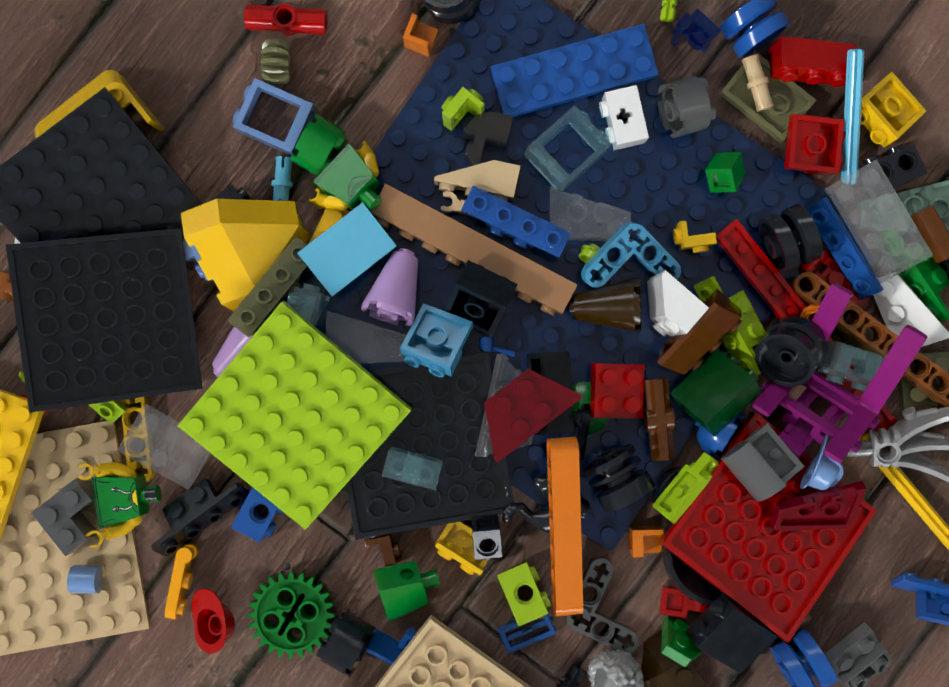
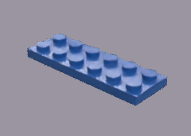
(574, 71)

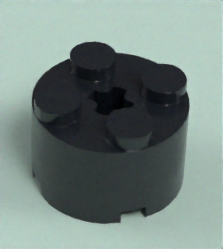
(347, 643)

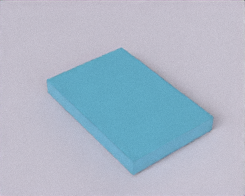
(347, 249)

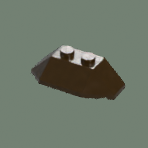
(663, 671)

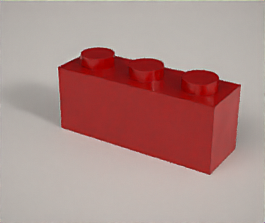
(809, 61)

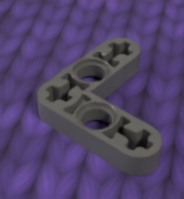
(590, 607)

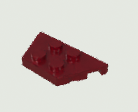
(524, 409)

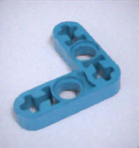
(628, 248)

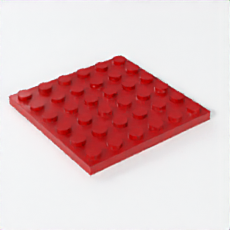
(762, 569)

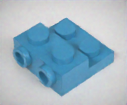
(435, 340)

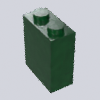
(717, 391)

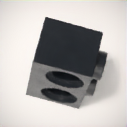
(897, 176)

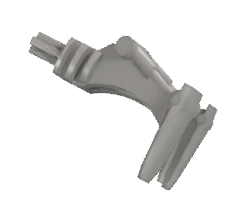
(906, 442)

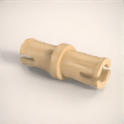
(757, 82)

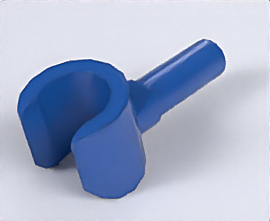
(486, 344)

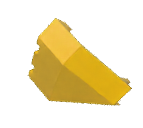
(240, 241)

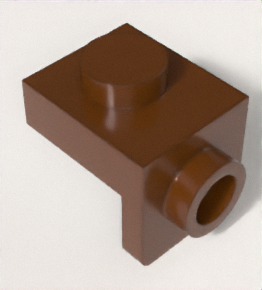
(390, 550)

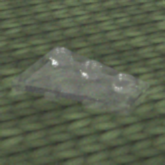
(584, 217)
(363, 340)

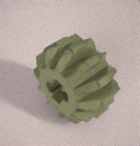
(276, 61)

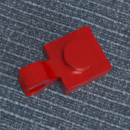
(677, 604)

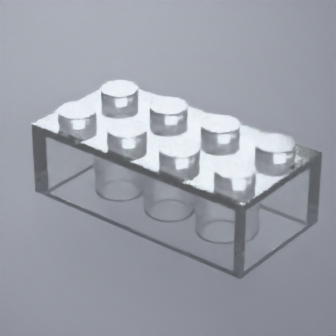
(878, 221)

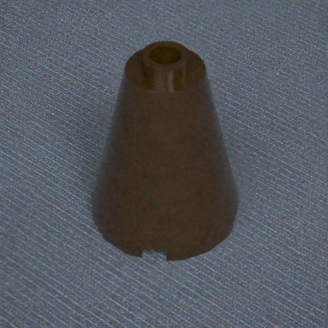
(610, 305)

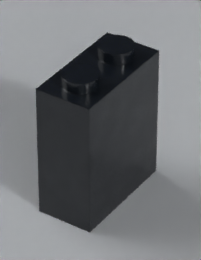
(730, 634)

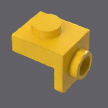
(698, 243)

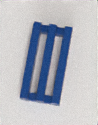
(529, 640)

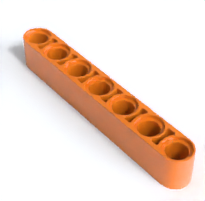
(565, 525)

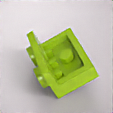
(456, 107)

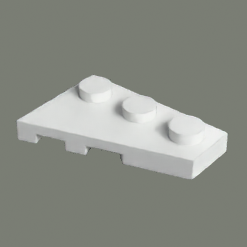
(902, 307)

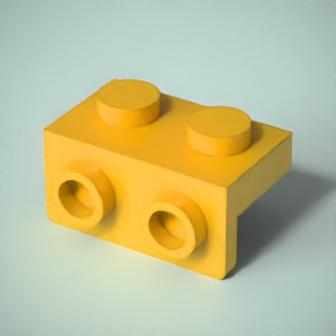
(457, 543)

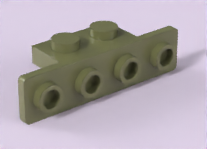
(270, 290)

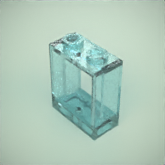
(547, 164)

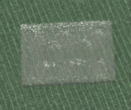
(164, 447)

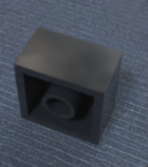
(480, 297)

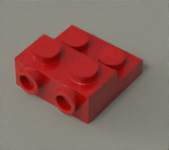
(814, 144)

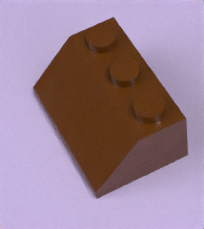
(686, 350)

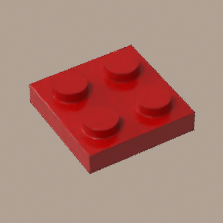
(617, 390)

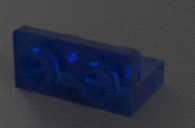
(698, 29)

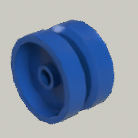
(754, 26)
(804, 662)

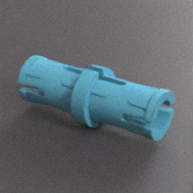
(282, 179)

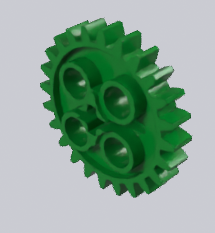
(271, 601)

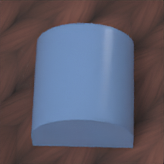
(84, 579)

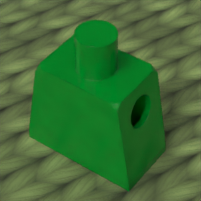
(404, 588)

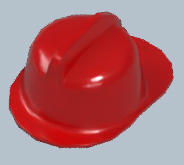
(212, 621)

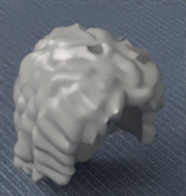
(615, 670)

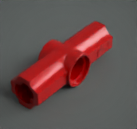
(269, 19)

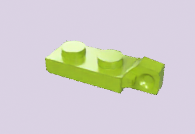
(685, 488)

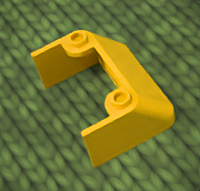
(119, 89)

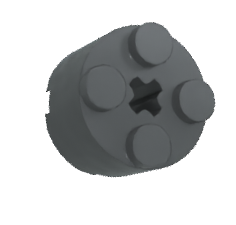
(685, 106)

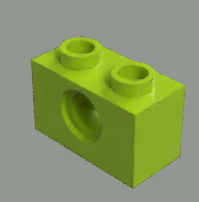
(524, 610)

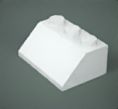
(672, 305)

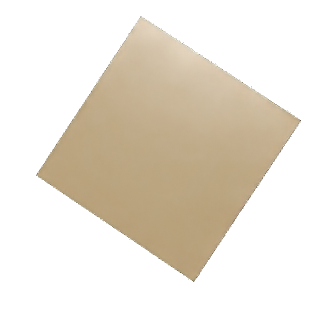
(34, 571)

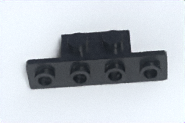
(195, 512)

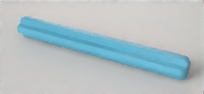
(852, 111)

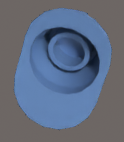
(822, 471)

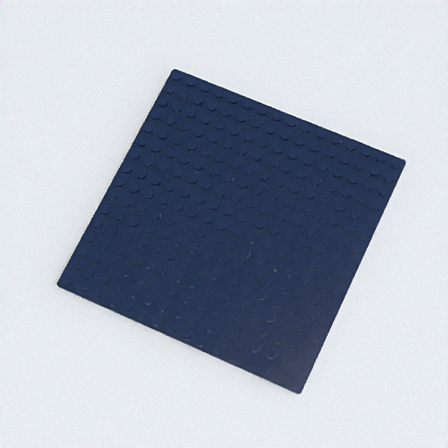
(653, 180)

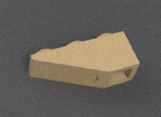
(492, 176)

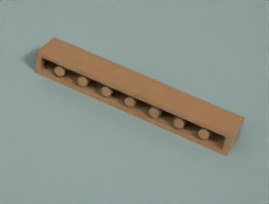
(464, 244)

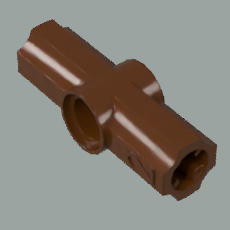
(659, 419)

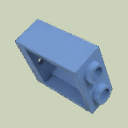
(304, 116)

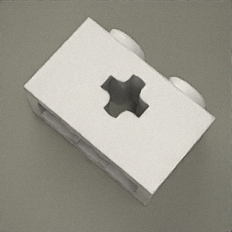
(628, 104)

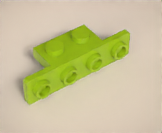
(748, 333)

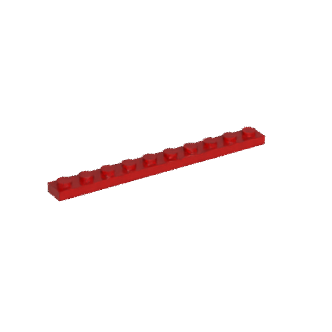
(774, 289)

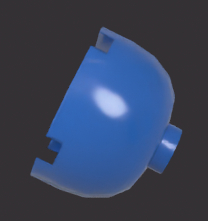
(721, 440)

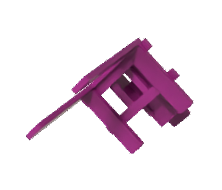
(808, 426)

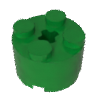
(319, 145)

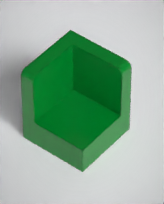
(725, 172)

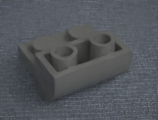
(762, 463)
(858, 657)

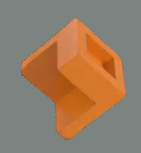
(419, 36)
(645, 540)

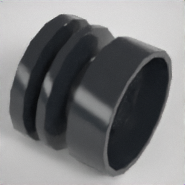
(621, 483)

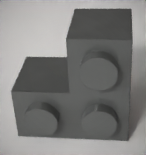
(64, 517)

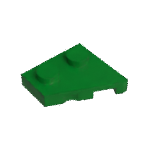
(677, 641)

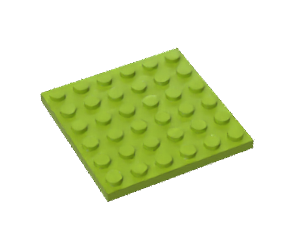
(294, 415)

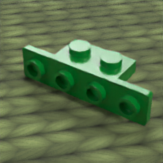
(927, 281)

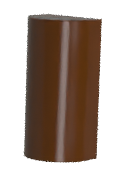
(933, 232)

